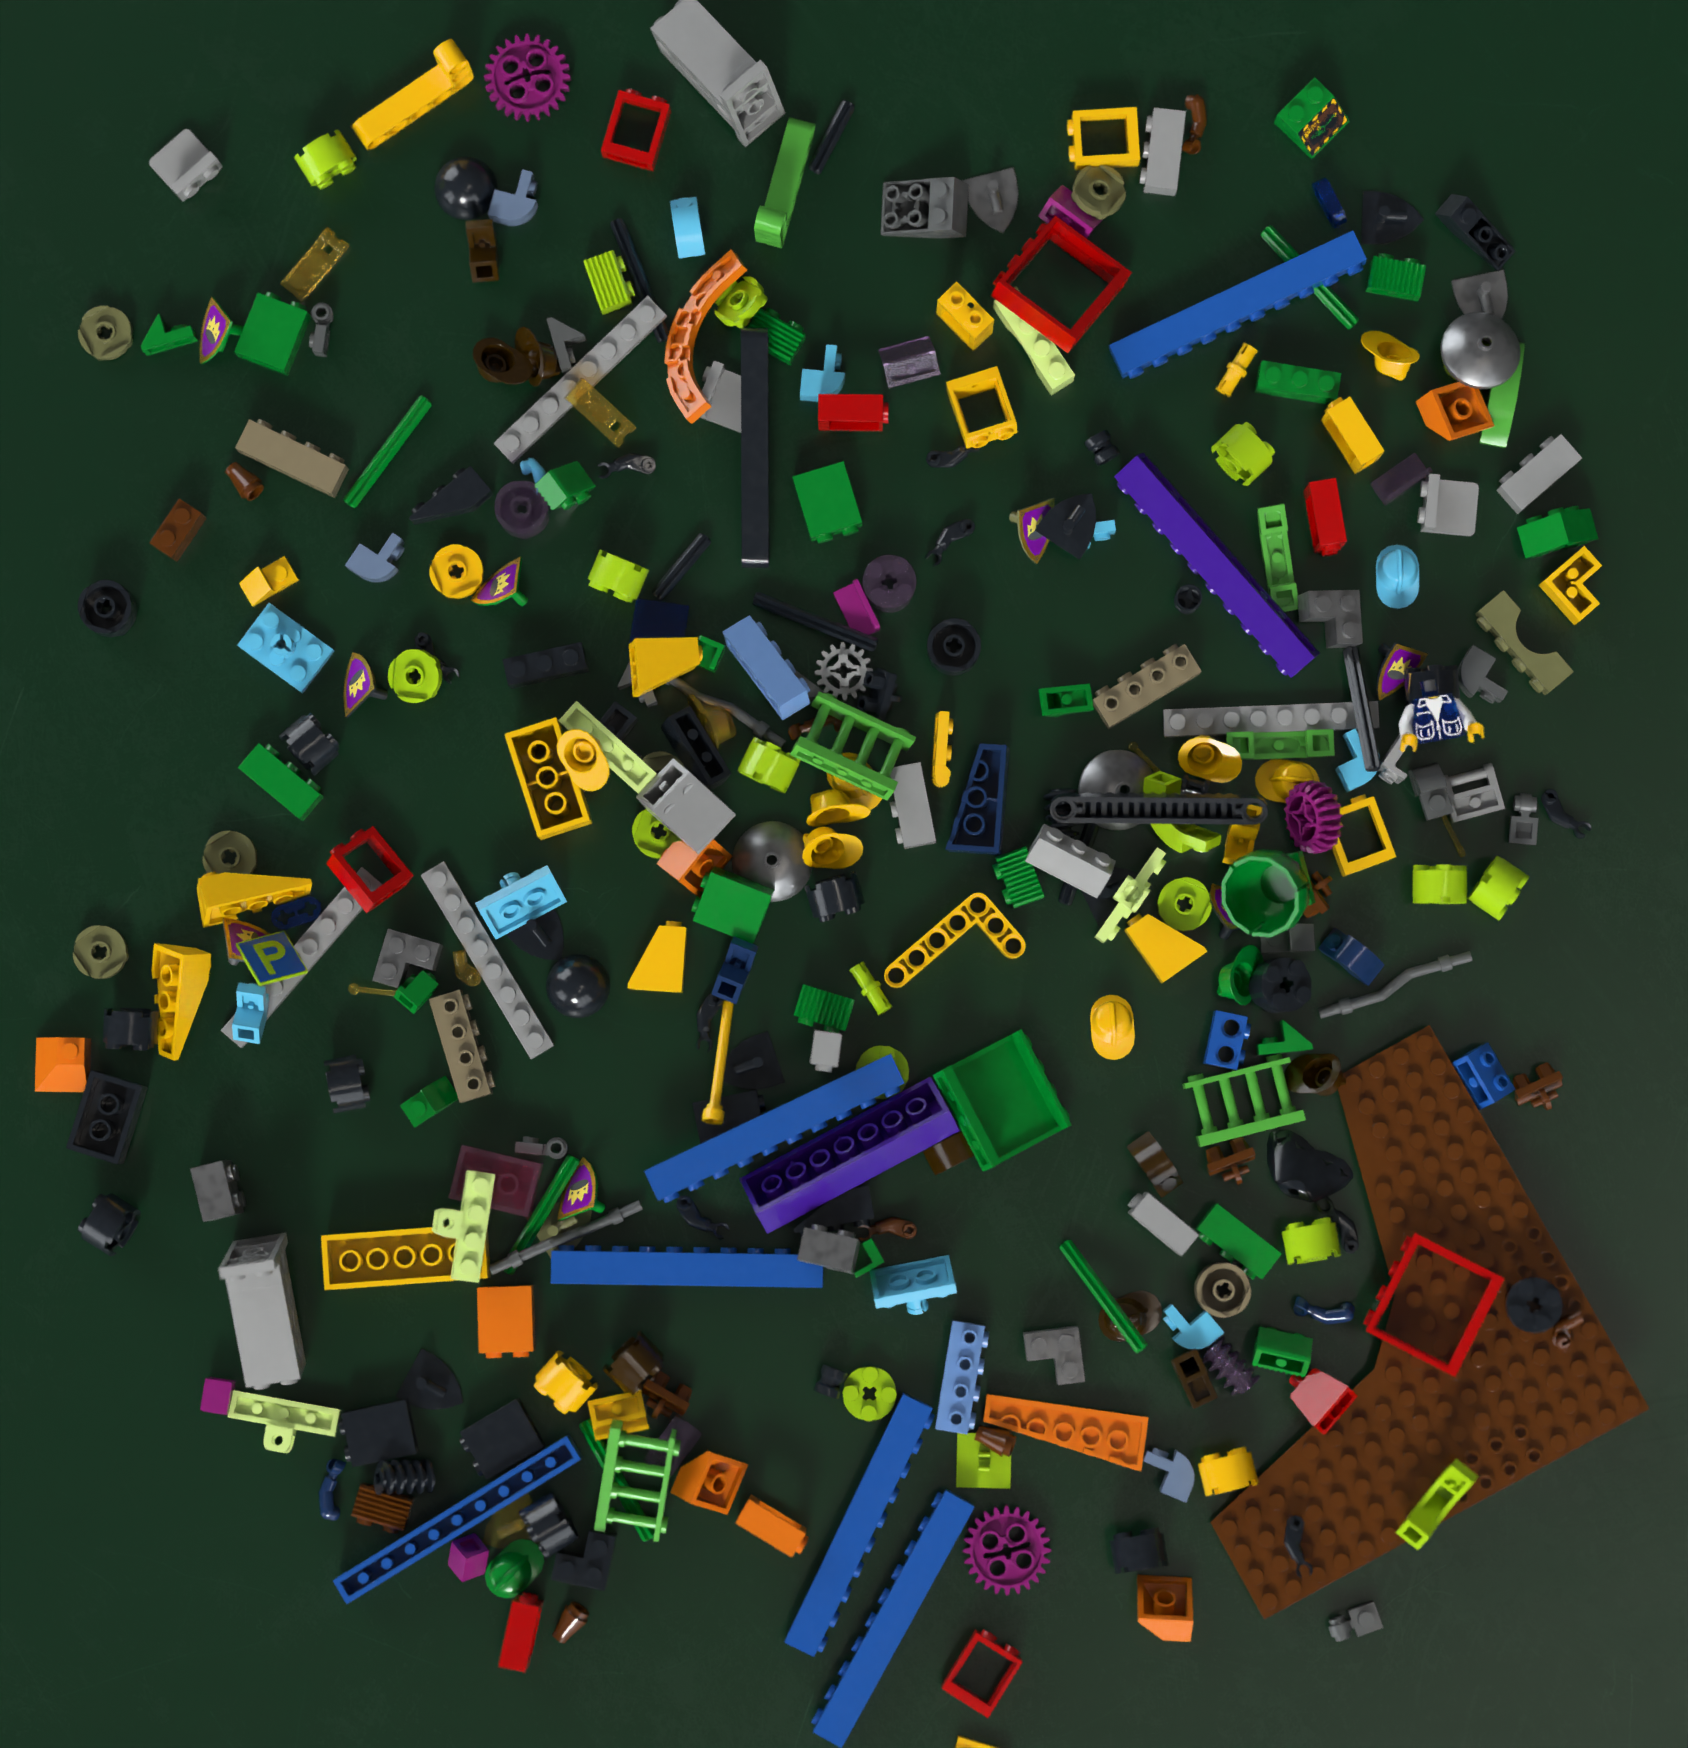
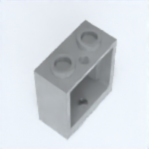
(1162, 1222)

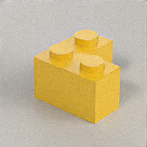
(1566, 585)

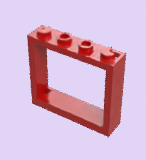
(1084, 252)
(1397, 1271)

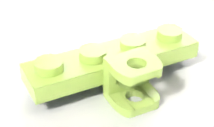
(618, 755)
(1131, 895)
(468, 1225)
(283, 1418)

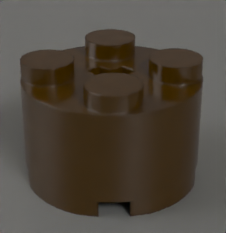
(634, 1363)

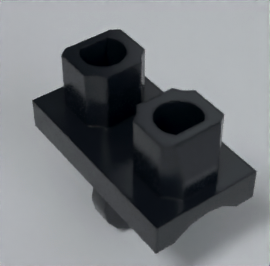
(881, 694)

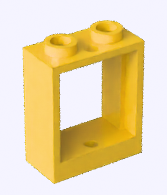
(1130, 159)
(970, 324)
(975, 384)
(1352, 434)
(1370, 860)

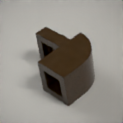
(482, 250)
(948, 1153)
(1155, 1164)
(1194, 1378)

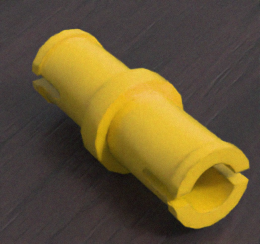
(1236, 369)

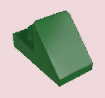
(160, 340)
(1065, 700)
(1291, 1042)
(429, 1101)

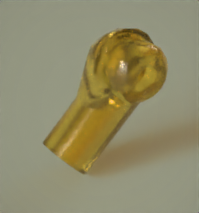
(465, 971)

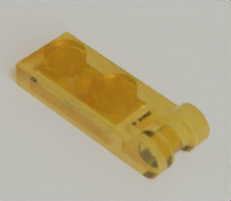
(314, 265)
(599, 411)

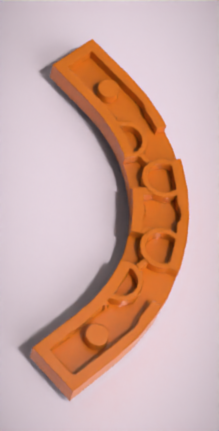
(684, 330)

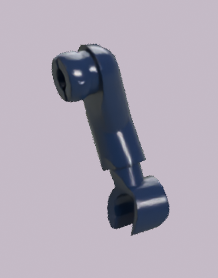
(1329, 1316)
(326, 1498)

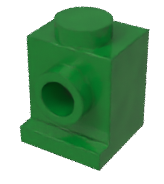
(416, 990)

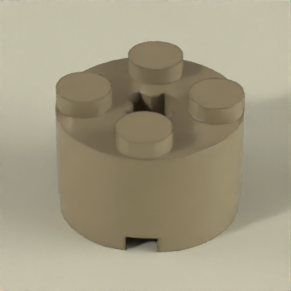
(1237, 1284)

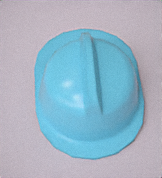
(1397, 576)

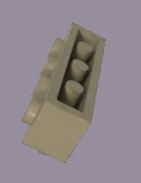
(292, 458)
(1145, 686)
(461, 1045)

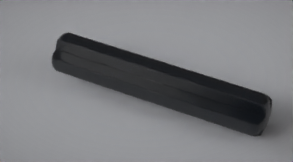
(831, 137)
(681, 566)

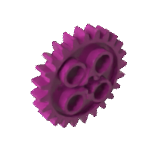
(521, 55)
(1013, 1574)

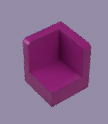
(217, 1395)
(468, 1557)

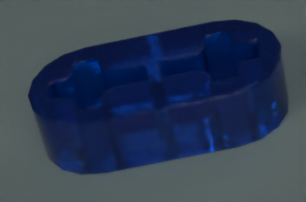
(1329, 202)
(299, 919)

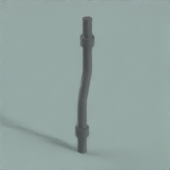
(760, 728)
(1442, 963)
(614, 1216)

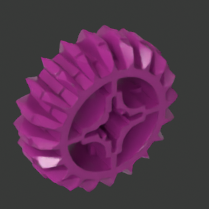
(1313, 817)

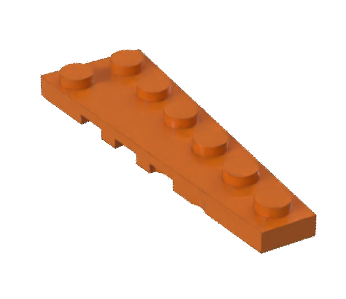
(1094, 1432)

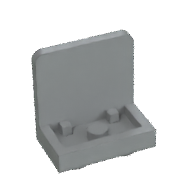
(185, 164)
(724, 394)
(1448, 506)

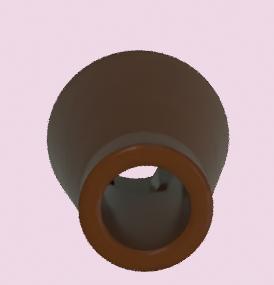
(245, 482)
(997, 1440)
(570, 1622)

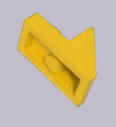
(268, 581)

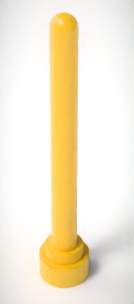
(713, 1112)

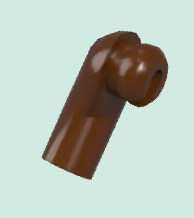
(1563, 1327)

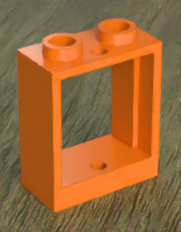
(772, 1526)

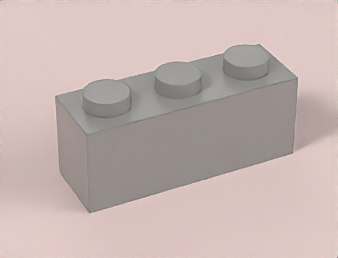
(1163, 151)
(1538, 472)
(912, 807)
(1070, 860)
(826, 1051)

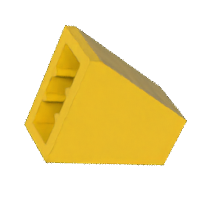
(661, 660)
(1162, 946)
(663, 961)

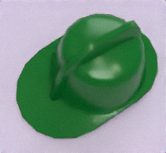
(1236, 975)
(514, 1568)

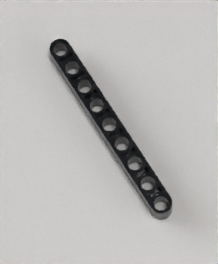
(755, 447)

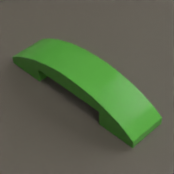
(1501, 408)
(1277, 556)
(1283, 744)

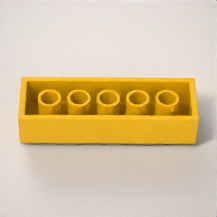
(390, 1258)

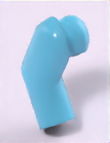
(533, 467)

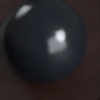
(465, 188)
(578, 986)

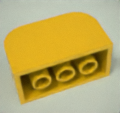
(550, 792)

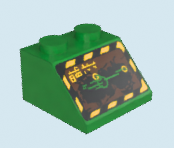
(1312, 118)

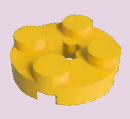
(442, 565)

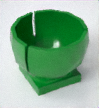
(1267, 891)

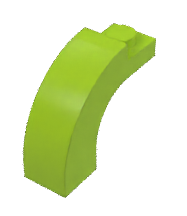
(1178, 836)
(1436, 1503)

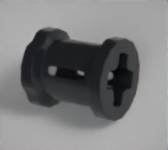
(1188, 781)

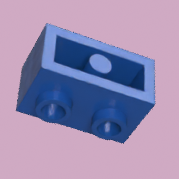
(1483, 1076)

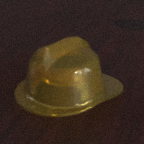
(714, 719)

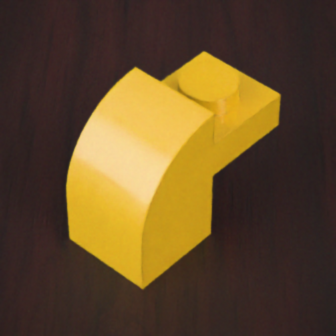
(1241, 837)

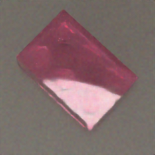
(514, 1180)

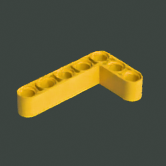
(416, 98)
(951, 935)

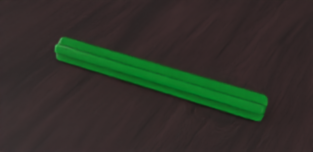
(1325, 294)
(387, 451)
(545, 1206)
(1103, 1296)
(630, 1505)

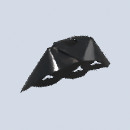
(1304, 1168)

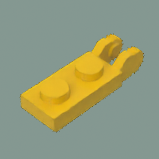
(941, 751)

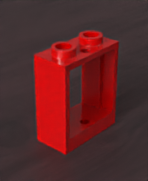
(629, 155)
(852, 412)
(1325, 516)
(354, 884)
(521, 1632)
(969, 1697)

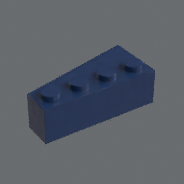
(983, 804)

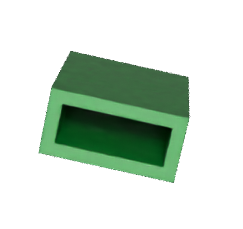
(273, 332)
(827, 502)
(732, 904)

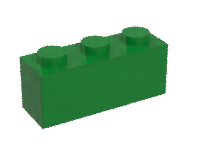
(1297, 382)
(281, 780)
(1237, 1242)

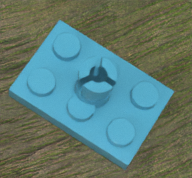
(285, 648)
(520, 901)
(913, 1283)

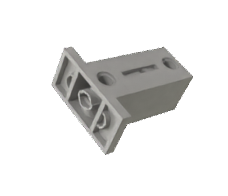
(719, 69)
(264, 1310)

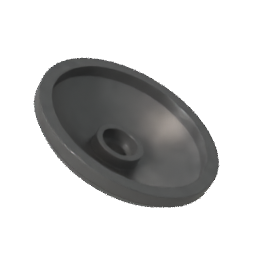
(1471, 360)
(1111, 771)
(775, 839)

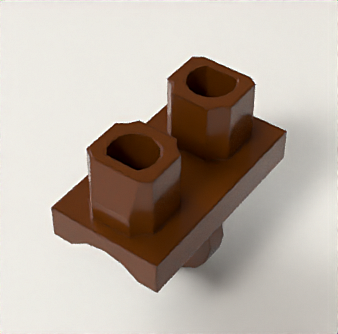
(1320, 904)
(1540, 1091)
(1241, 1155)
(656, 1390)

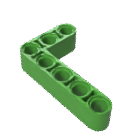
(775, 216)

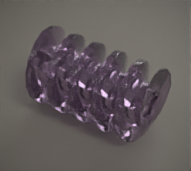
(1229, 1367)

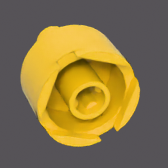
(565, 1383)
(1227, 1472)

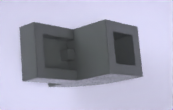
(1473, 673)
(1430, 786)

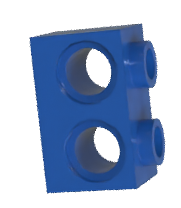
(1218, 1039)

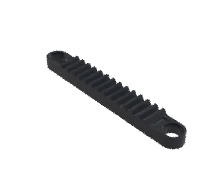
(1158, 808)

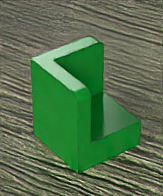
(712, 653)
(868, 1258)

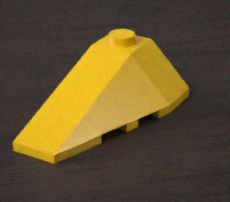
(233, 893)
(181, 982)

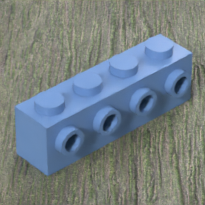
(766, 667)
(960, 1377)

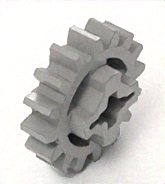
(830, 671)

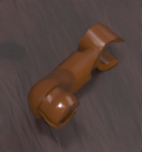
(1197, 106)
(796, 730)
(893, 1225)

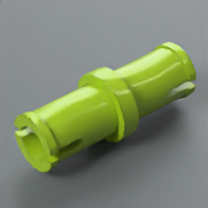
(870, 988)

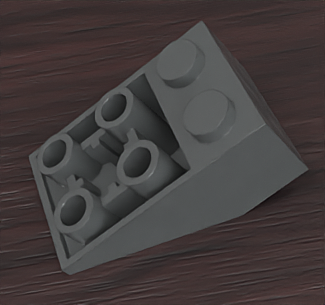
(925, 208)

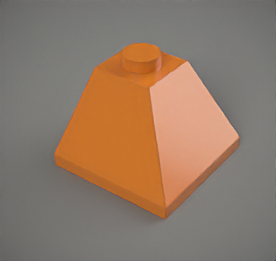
(1454, 411)
(690, 867)
(62, 1064)
(710, 1481)
(1166, 1606)

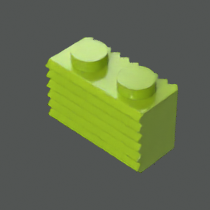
(608, 282)

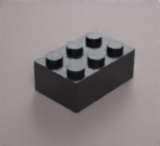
(107, 1117)

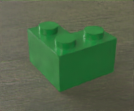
(1557, 531)

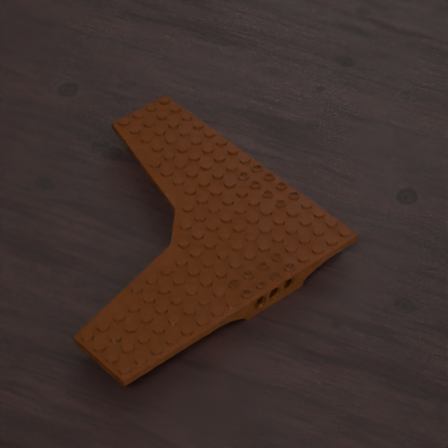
(1516, 1395)

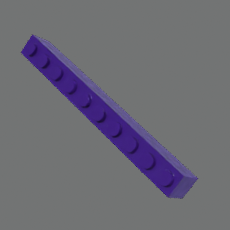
(1216, 565)

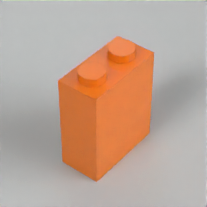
(506, 1320)

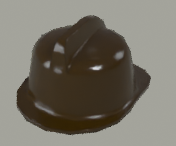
(540, 354)
(500, 362)
(1315, 1074)
(1142, 1310)

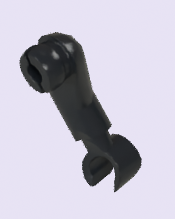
(948, 459)
(630, 461)
(949, 534)
(424, 642)
(1557, 815)
(704, 1016)
(695, 1219)
(1346, 1226)
(1292, 1541)

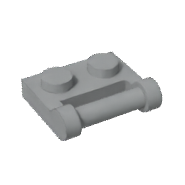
(1474, 801)

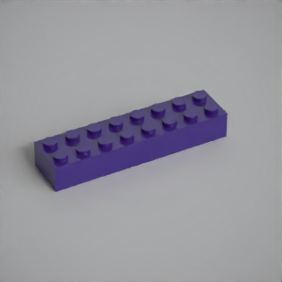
(849, 1155)

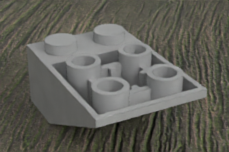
(685, 806)

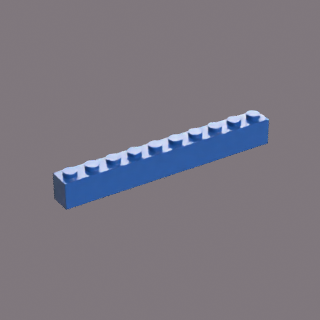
(1238, 304)
(774, 1127)
(682, 1268)
(457, 1518)
(858, 1525)
(893, 1617)

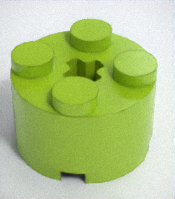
(325, 159)
(1243, 453)
(618, 575)
(769, 765)
(1439, 884)
(1498, 887)
(1311, 1242)

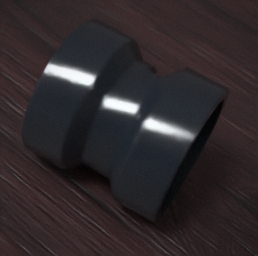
(1102, 447)
(1192, 599)
(830, 1381)

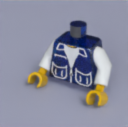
(1436, 718)

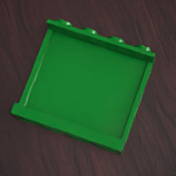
(1002, 1100)

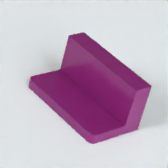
(1068, 211)
(857, 608)

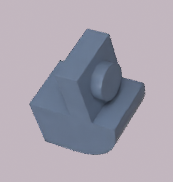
(517, 208)
(373, 566)
(1179, 1472)

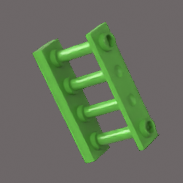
(846, 769)
(1262, 1120)
(611, 1489)

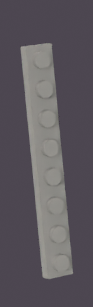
(591, 367)
(1263, 719)
(315, 943)
(487, 960)

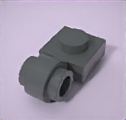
(320, 338)
(1523, 828)
(532, 1146)
(1362, 1618)

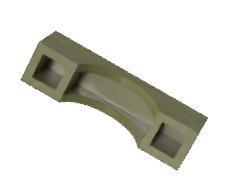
(1500, 619)

